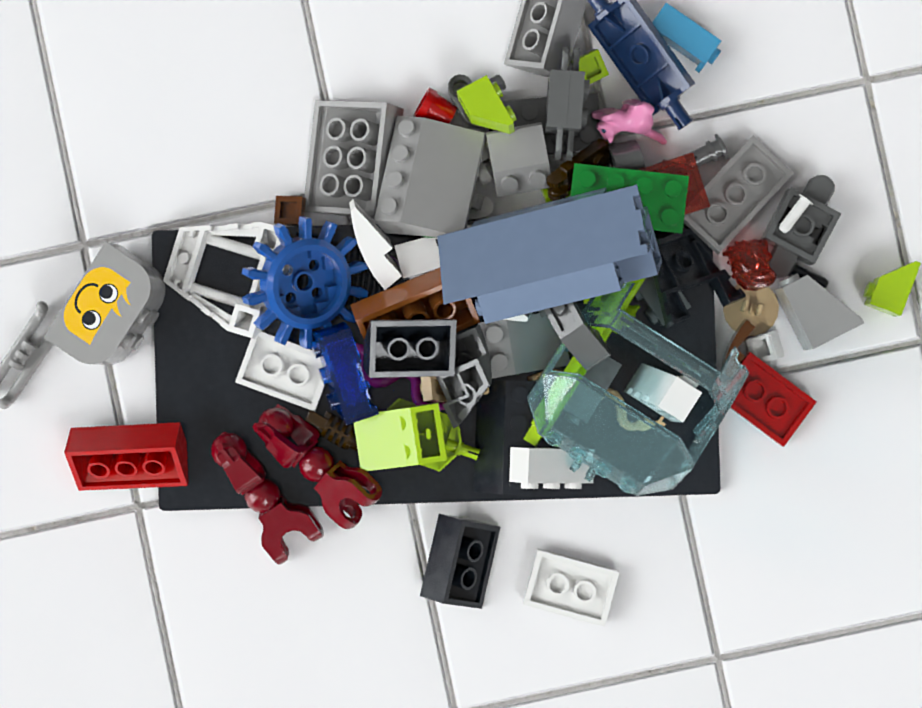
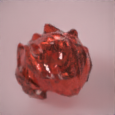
(750, 264)

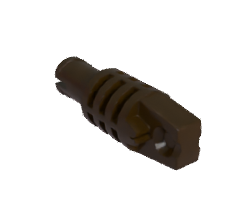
(334, 429)

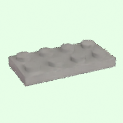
(738, 194)

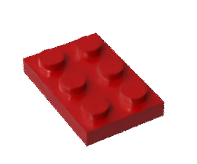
(771, 401)

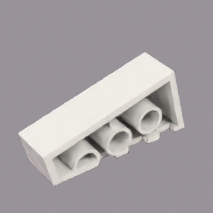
(664, 392)

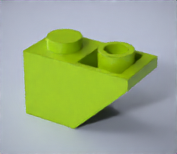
(484, 107)

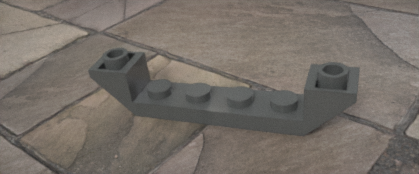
(578, 337)

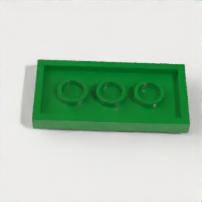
(660, 192)

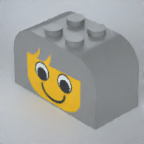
(109, 308)

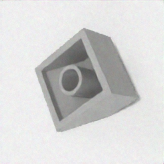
(519, 159)

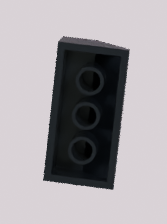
(501, 423)

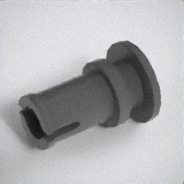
(710, 151)

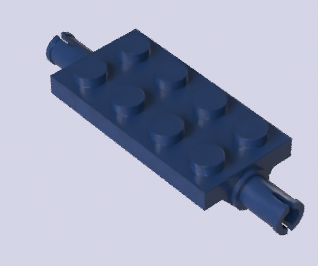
(642, 56)

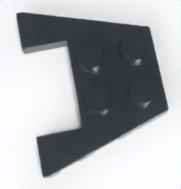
(684, 266)

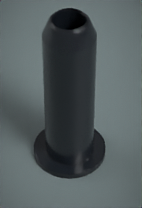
(803, 272)

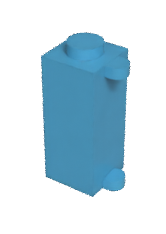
(687, 36)

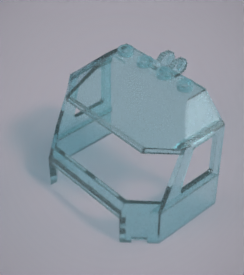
(610, 433)

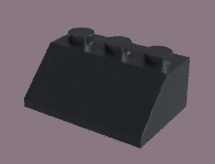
(410, 348)
(460, 561)

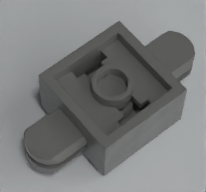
(565, 103)
(810, 231)

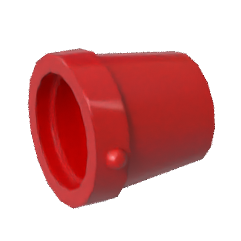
(435, 107)

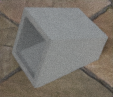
(814, 311)

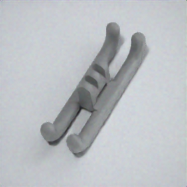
(25, 356)

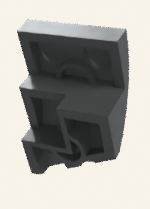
(470, 377)

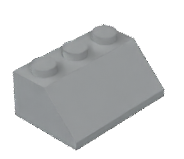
(542, 32)

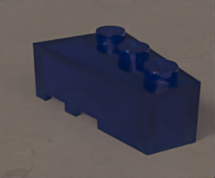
(343, 373)

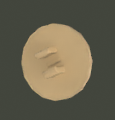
(757, 307)

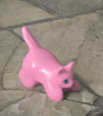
(632, 117)

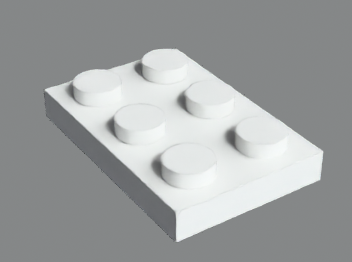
(282, 371)
(571, 587)

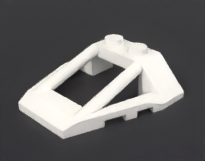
(186, 261)

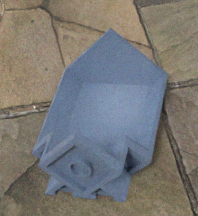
(550, 254)

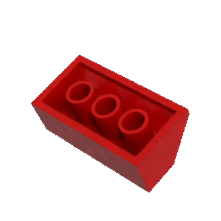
(128, 456)

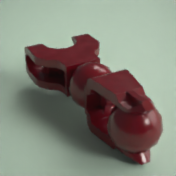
(337, 484)
(263, 496)

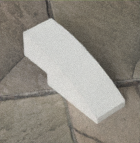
(374, 247)

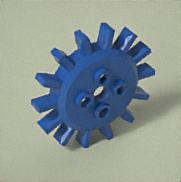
(329, 275)

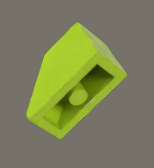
(891, 290)

